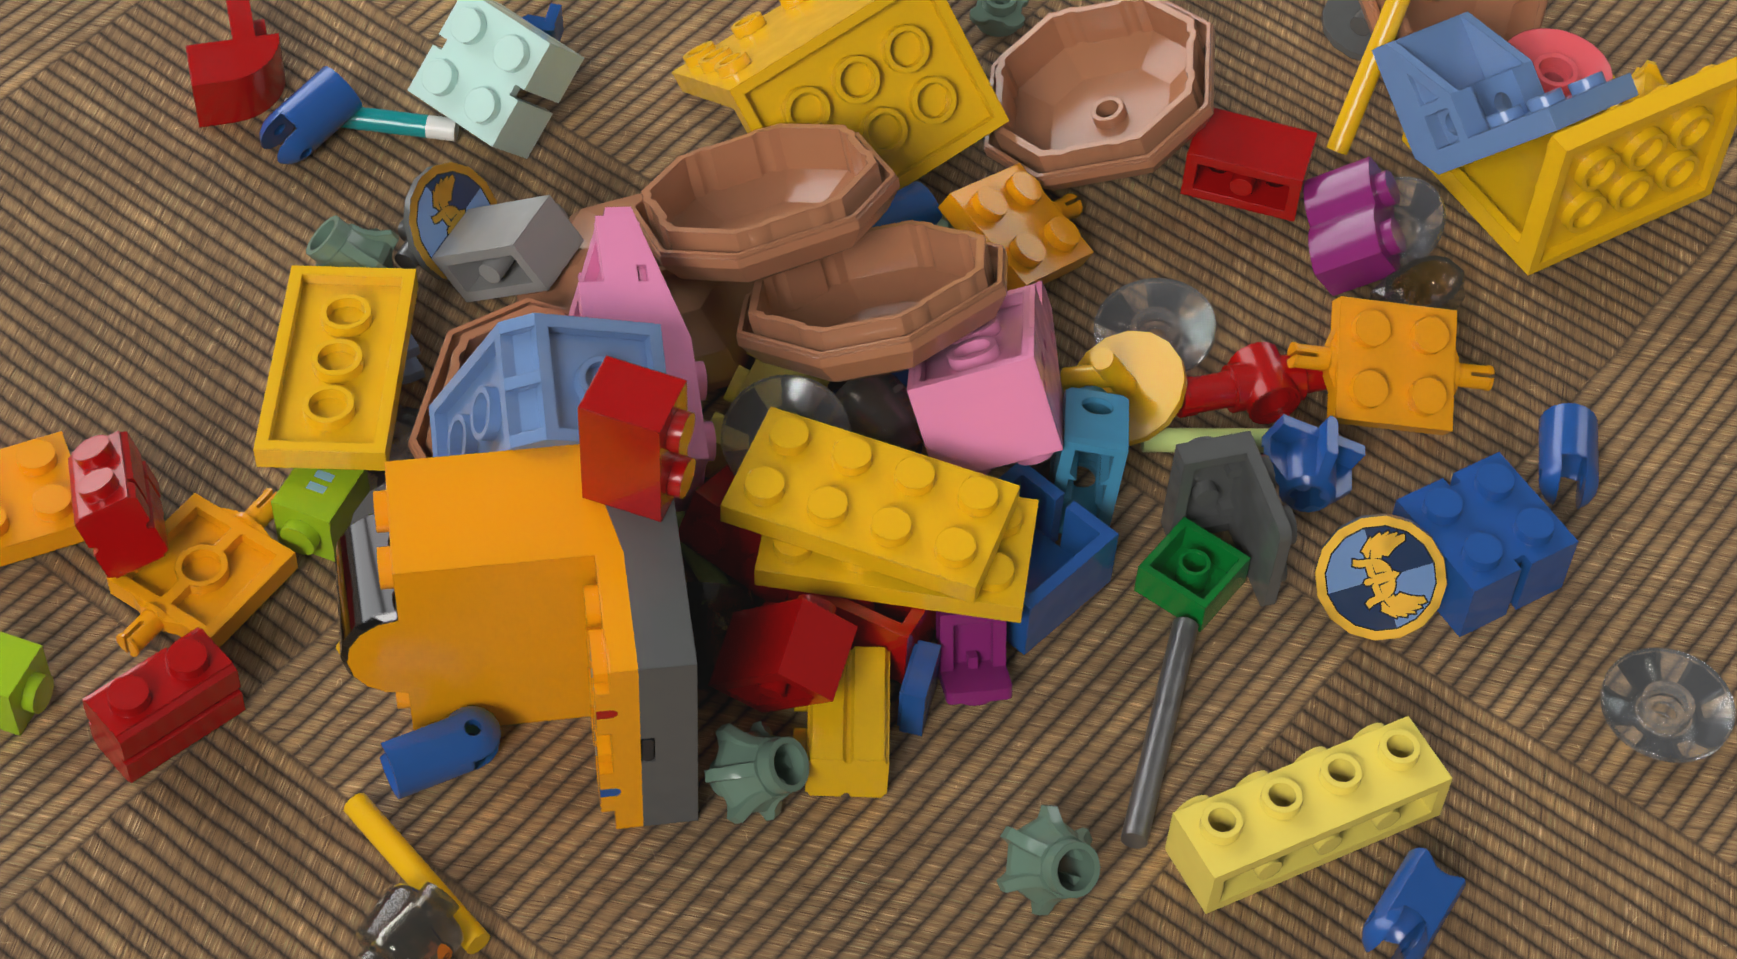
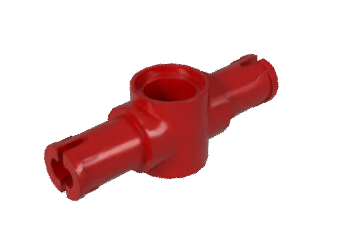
(1252, 382)

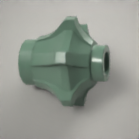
(351, 246)
(756, 770)
(1049, 861)

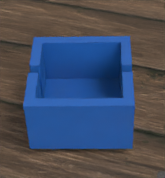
(1484, 530)
(1060, 575)

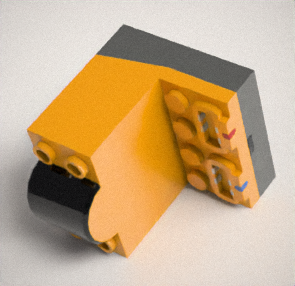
(532, 602)

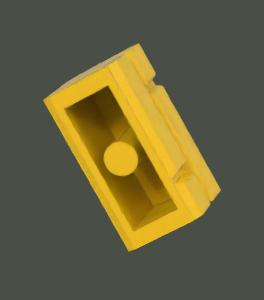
(852, 734)

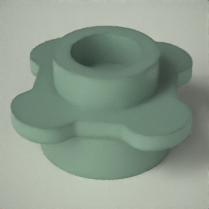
(998, 17)

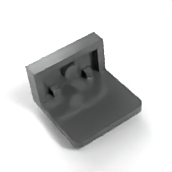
(1232, 487)

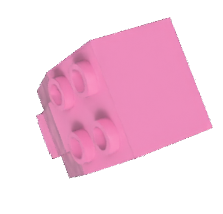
(626, 285)
(994, 390)

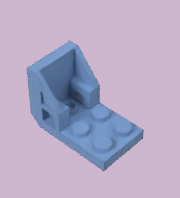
(1475, 94)
(529, 380)

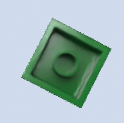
(1192, 573)

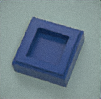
(918, 687)

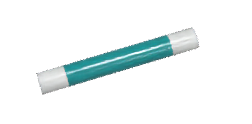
(403, 124)

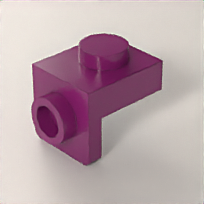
(972, 659)

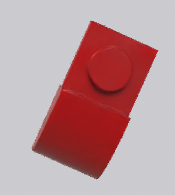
(237, 75)

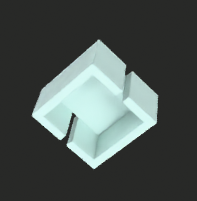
(483, 68)

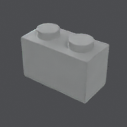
(508, 249)

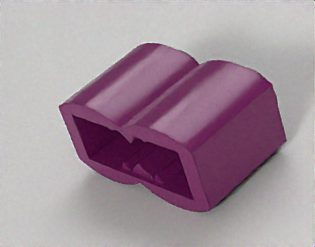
(1353, 225)

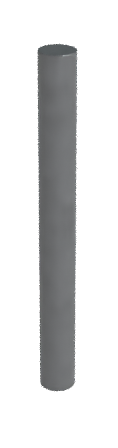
(1159, 733)

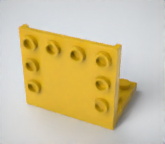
(873, 65)
(1603, 171)

